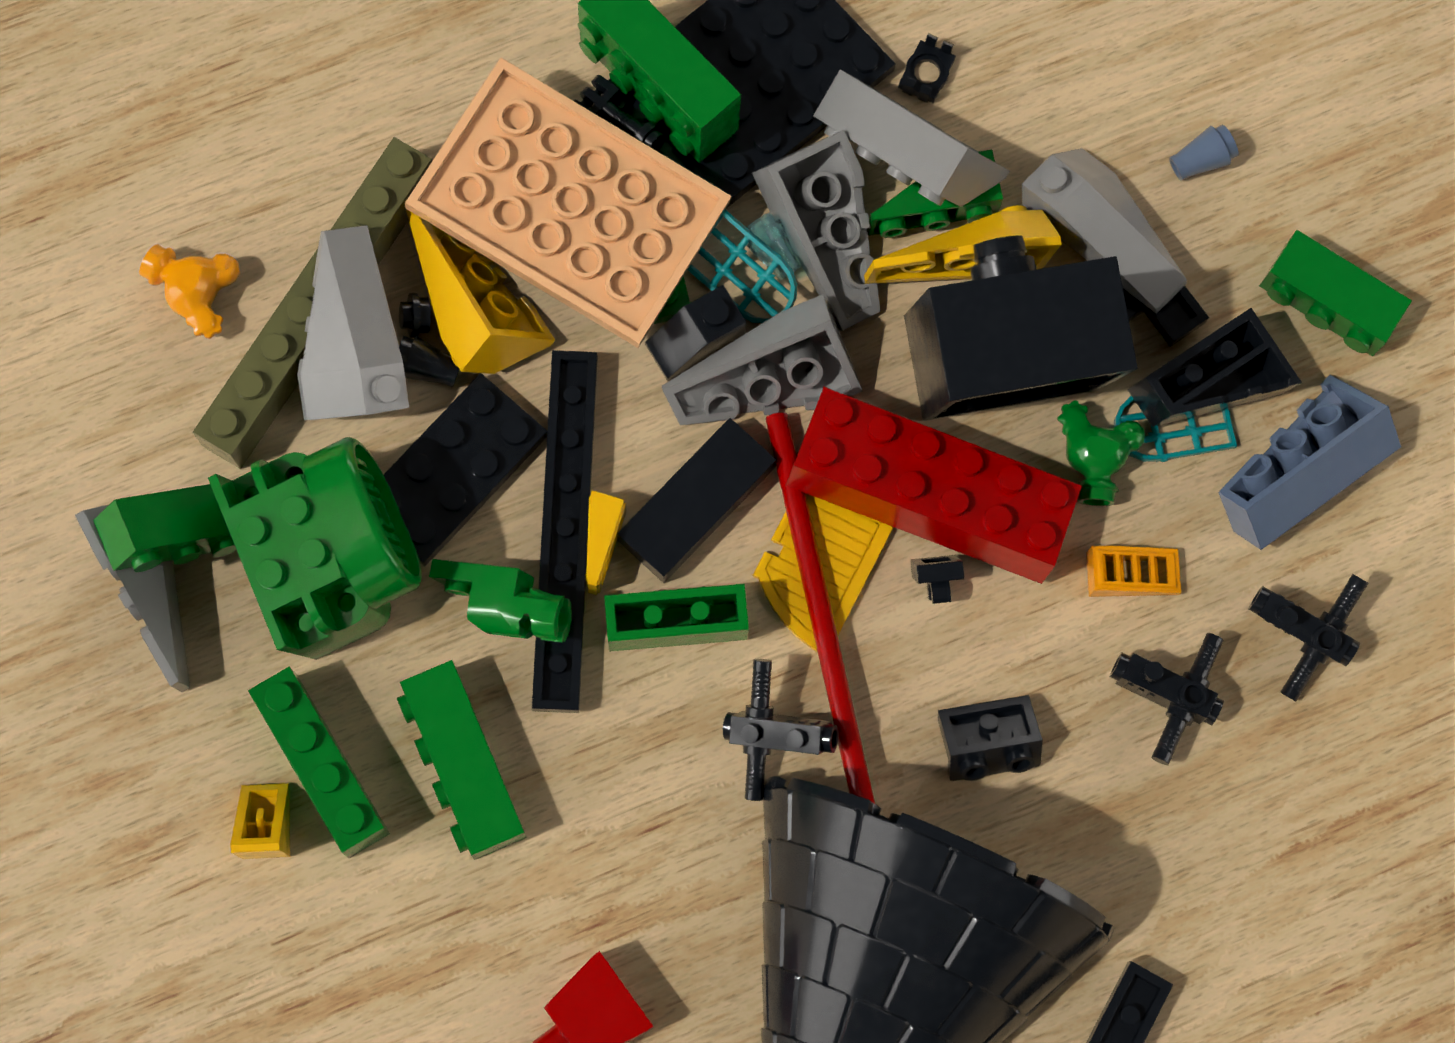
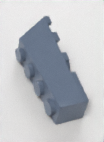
(1309, 462)

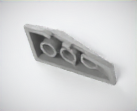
(826, 223)
(767, 369)
(149, 597)

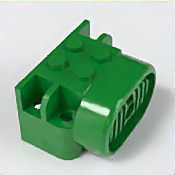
(320, 545)

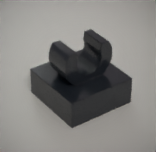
(937, 574)

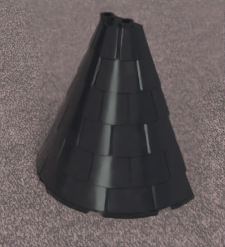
(903, 927)

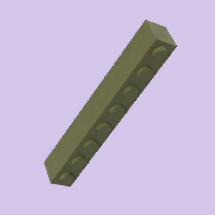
(271, 364)

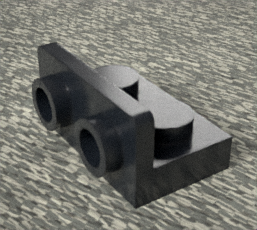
(990, 738)

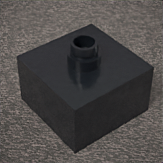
(1018, 332)

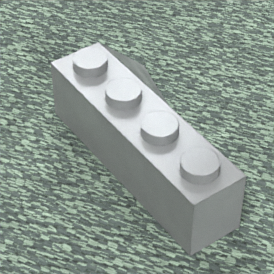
(907, 143)

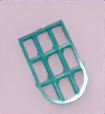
(764, 275)
(1159, 438)

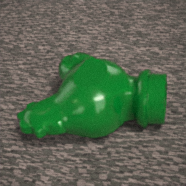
(1097, 452)

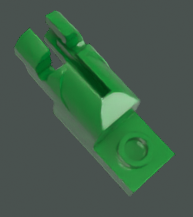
(505, 600)

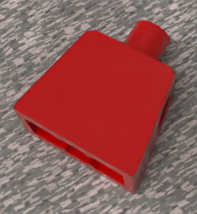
(594, 1008)

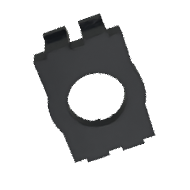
(928, 52)

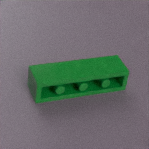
(462, 761)
(318, 762)

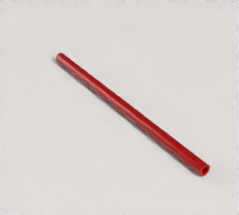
(820, 611)

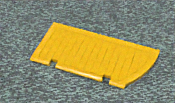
(847, 552)

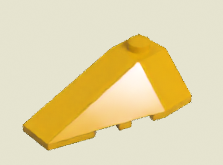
(952, 252)
(472, 307)

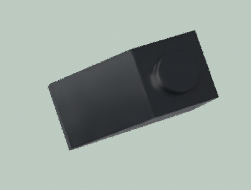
(696, 332)

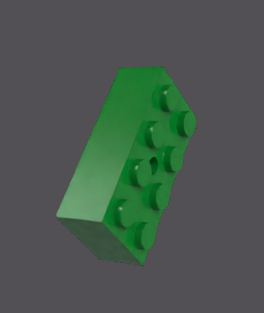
(661, 72)

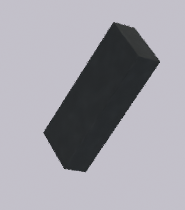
(696, 500)

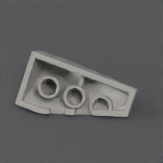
(1103, 221)
(351, 342)

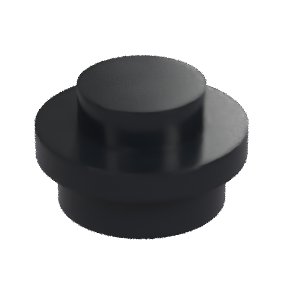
(415, 315)

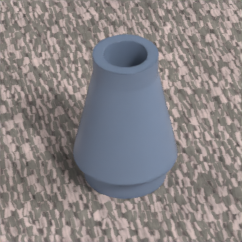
(1205, 153)

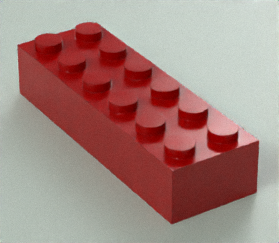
(934, 485)

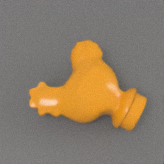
(191, 284)

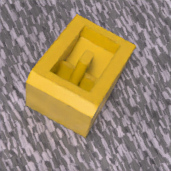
(262, 822)

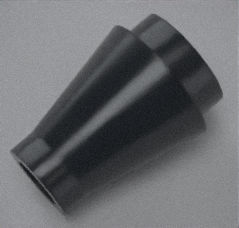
(426, 362)

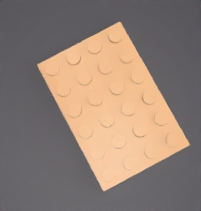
(568, 202)

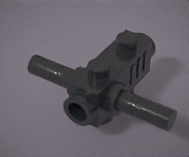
(1321, 636)
(1183, 696)
(762, 730)

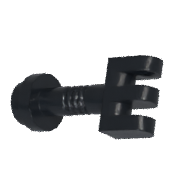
(605, 107)

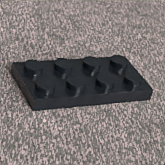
(460, 464)

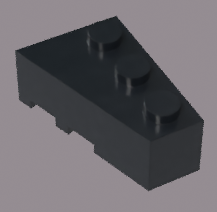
(1217, 373)

